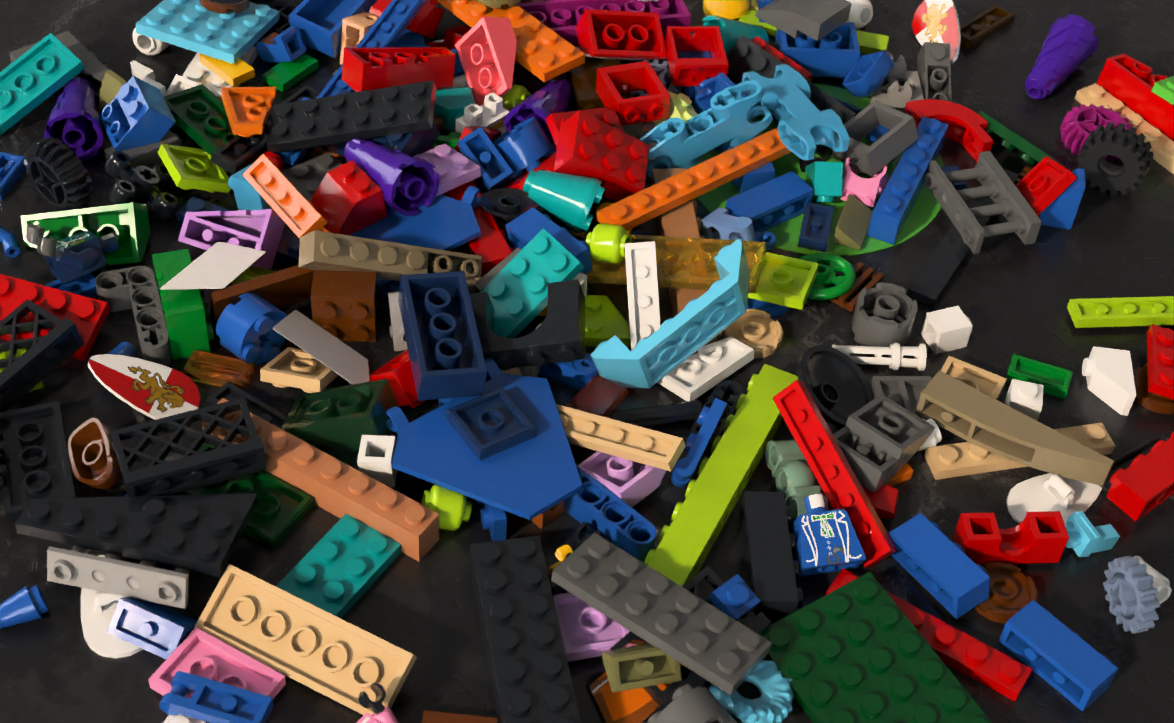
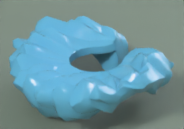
(774, 699)

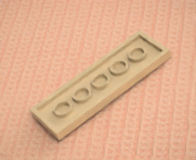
(303, 640)

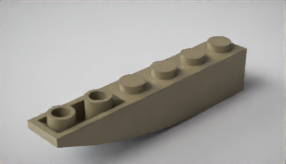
(389, 259)
(1008, 431)

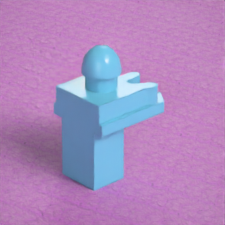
(1086, 538)

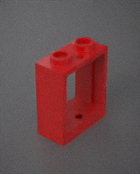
(694, 70)
(633, 77)

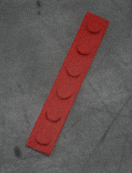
(833, 470)
(958, 648)

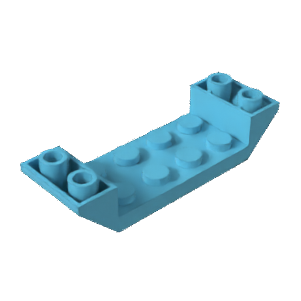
(684, 333)

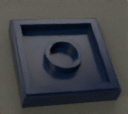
(491, 423)

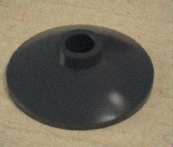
(507, 203)

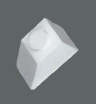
(1111, 377)

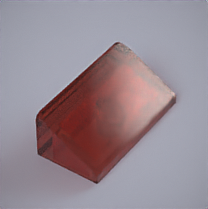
(598, 397)

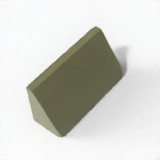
(852, 223)
(639, 667)

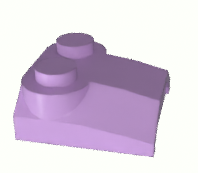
(623, 477)

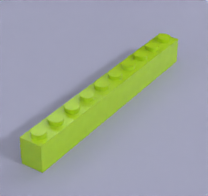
(721, 479)

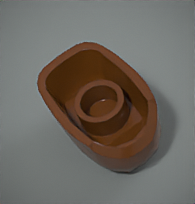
(94, 455)

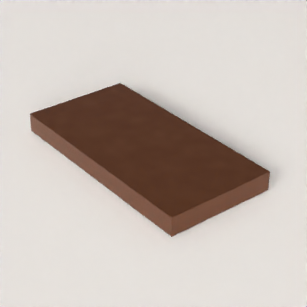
(279, 288)

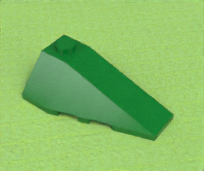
(126, 221)

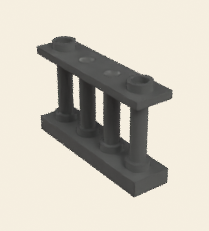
(997, 186)

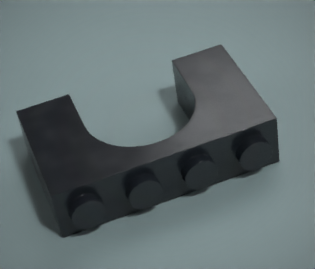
(555, 340)

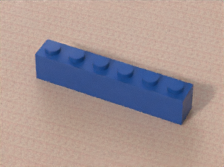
(907, 181)

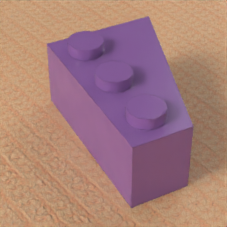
(243, 227)

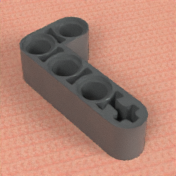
(137, 290)

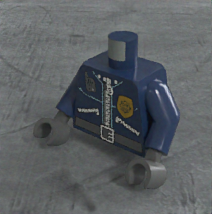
(72, 255)

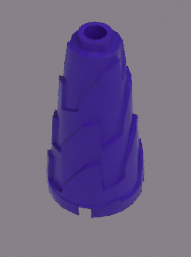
(1062, 52)
(550, 99)
(77, 120)
(403, 179)

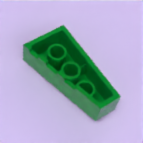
(182, 308)

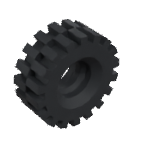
(1125, 146)

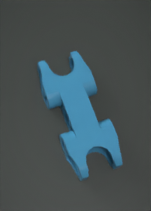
(725, 122)
(800, 122)

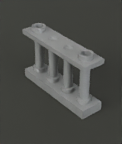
(118, 577)

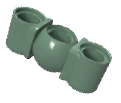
(792, 475)

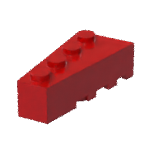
(395, 66)
(1132, 85)

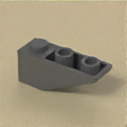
(935, 70)

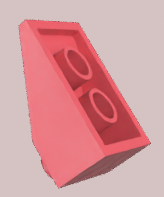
(488, 57)

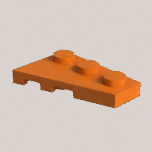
(248, 108)

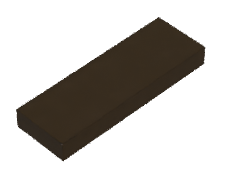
(984, 26)

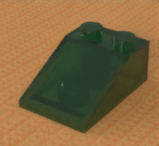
(342, 414)

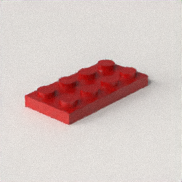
(84, 311)

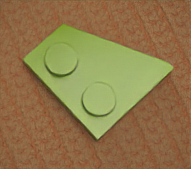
(604, 321)

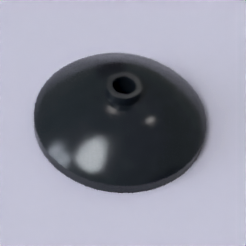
(834, 383)

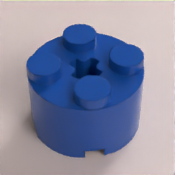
(524, 146)
(249, 331)

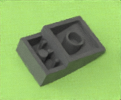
(809, 17)
(881, 440)

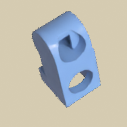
(727, 226)

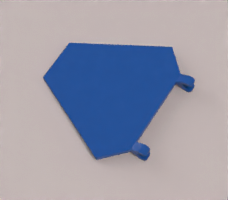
(440, 226)
(517, 480)

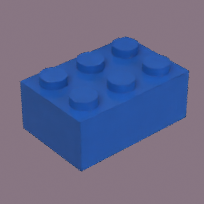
(827, 57)

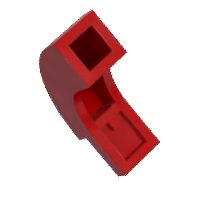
(964, 124)

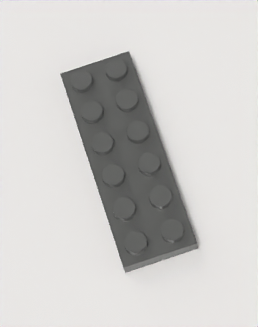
(662, 613)

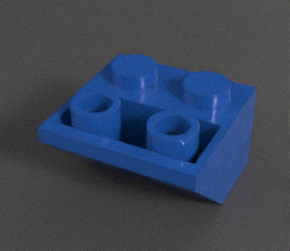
(136, 116)

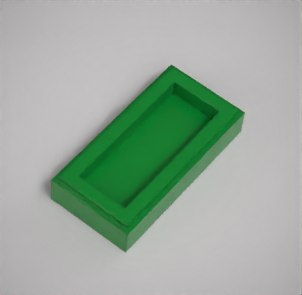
(289, 73)
(1055, 379)

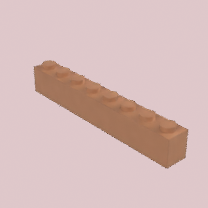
(342, 488)

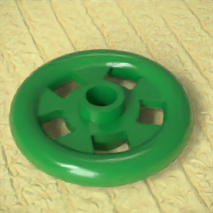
(826, 276)

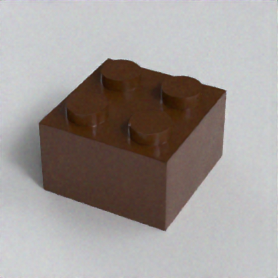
(346, 304)

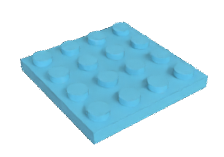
(207, 32)

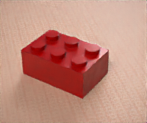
(602, 152)

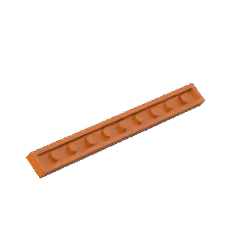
(694, 181)

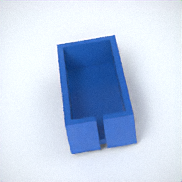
(321, 22)

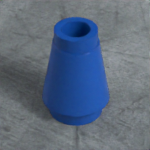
(23, 607)

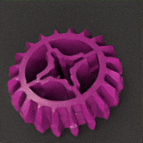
(1083, 120)

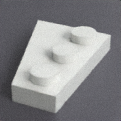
(707, 368)

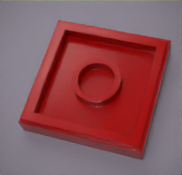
(1044, 184)

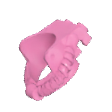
(863, 189)

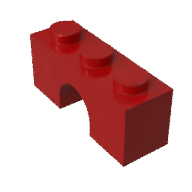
(1035, 540)

